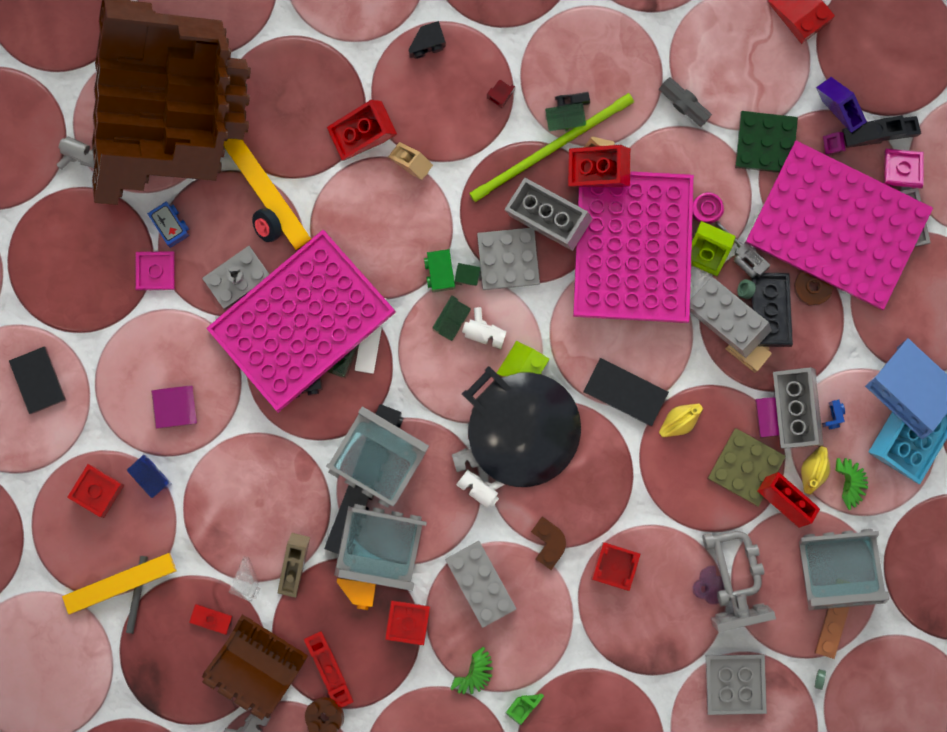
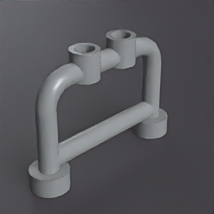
(751, 552)

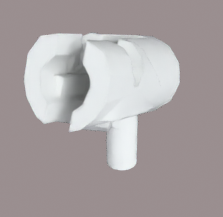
(481, 332)
(481, 491)

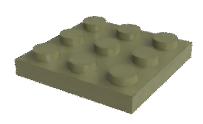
(745, 465)

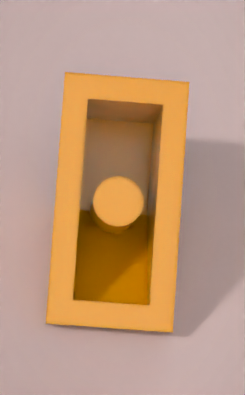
(358, 592)

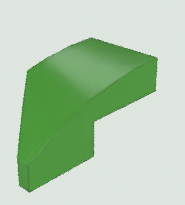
(522, 707)

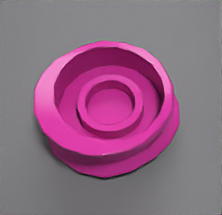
(708, 208)

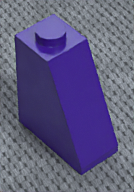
(842, 103)

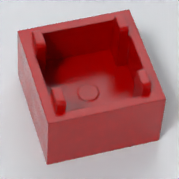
(95, 491)
(615, 566)
(407, 622)

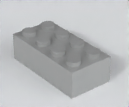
(548, 214)
(729, 317)
(480, 584)

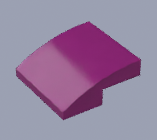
(174, 407)
(767, 417)

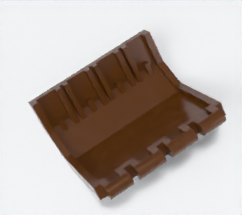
(254, 668)

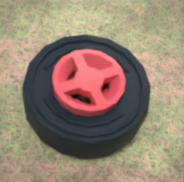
(266, 225)

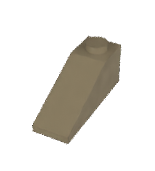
(293, 564)

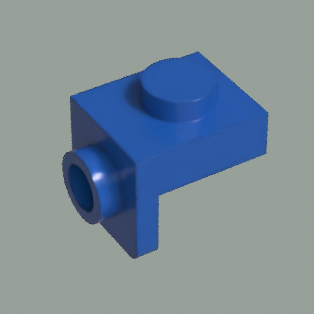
(837, 411)

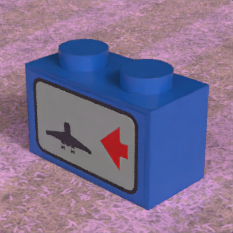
(168, 224)

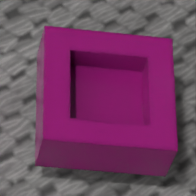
(834, 143)

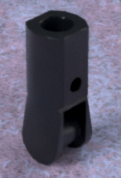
(574, 99)

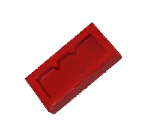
(210, 619)

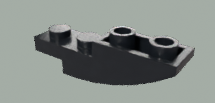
(881, 130)

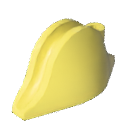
(681, 420)
(815, 470)

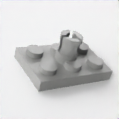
(236, 277)
(742, 614)

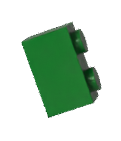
(440, 270)

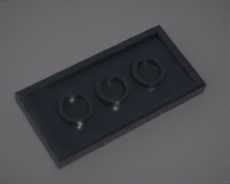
(774, 304)
(625, 392)

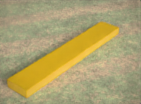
(119, 583)

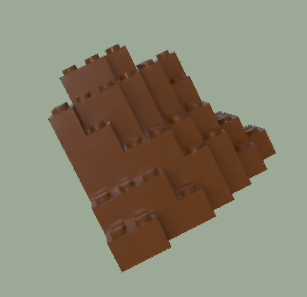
(162, 98)

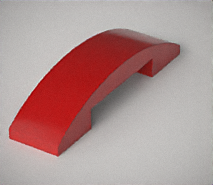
(328, 669)

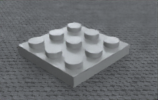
(508, 258)
(735, 684)

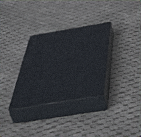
(37, 380)

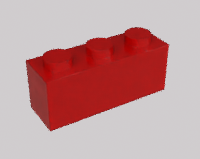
(788, 500)

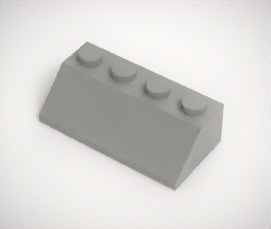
(798, 408)

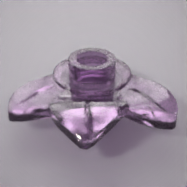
(711, 583)

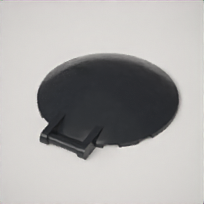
(522, 427)

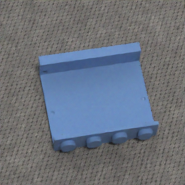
(912, 388)

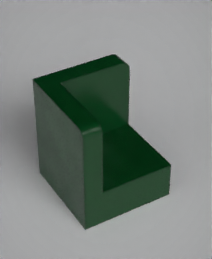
(467, 274)

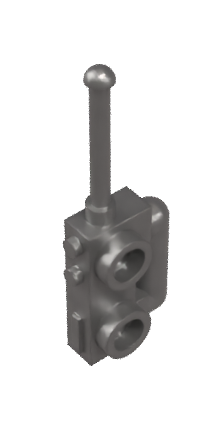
(746, 252)

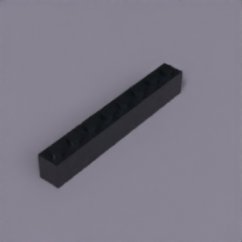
(355, 495)

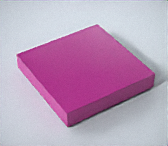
(903, 168)
(155, 270)

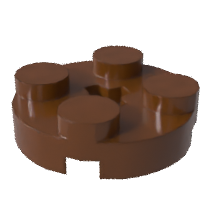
(808, 296)
(331, 710)

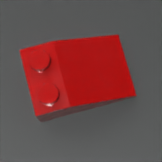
(803, 16)
(361, 129)
(599, 166)

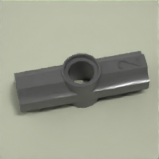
(685, 102)

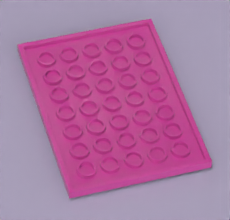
(839, 225)
(636, 250)
(300, 320)

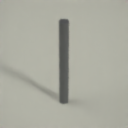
(135, 603)

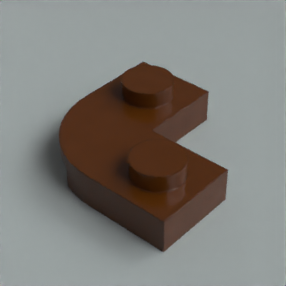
(554, 541)

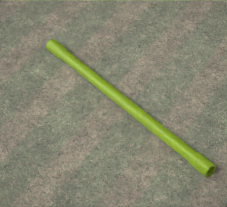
(485, 189)

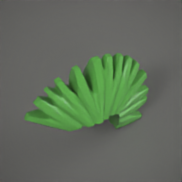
(852, 483)
(476, 675)

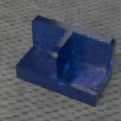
(148, 476)

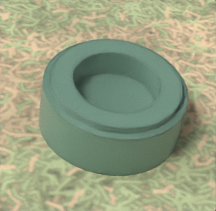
(746, 289)
(820, 678)

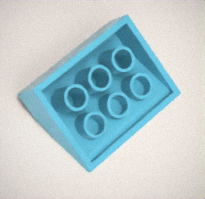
(905, 450)

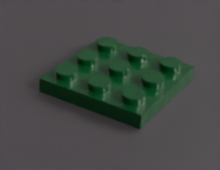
(764, 140)

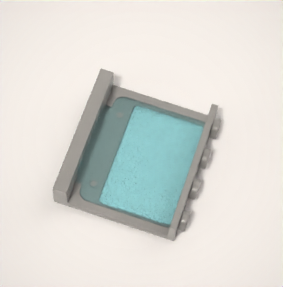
(377, 457)
(379, 547)
(842, 570)

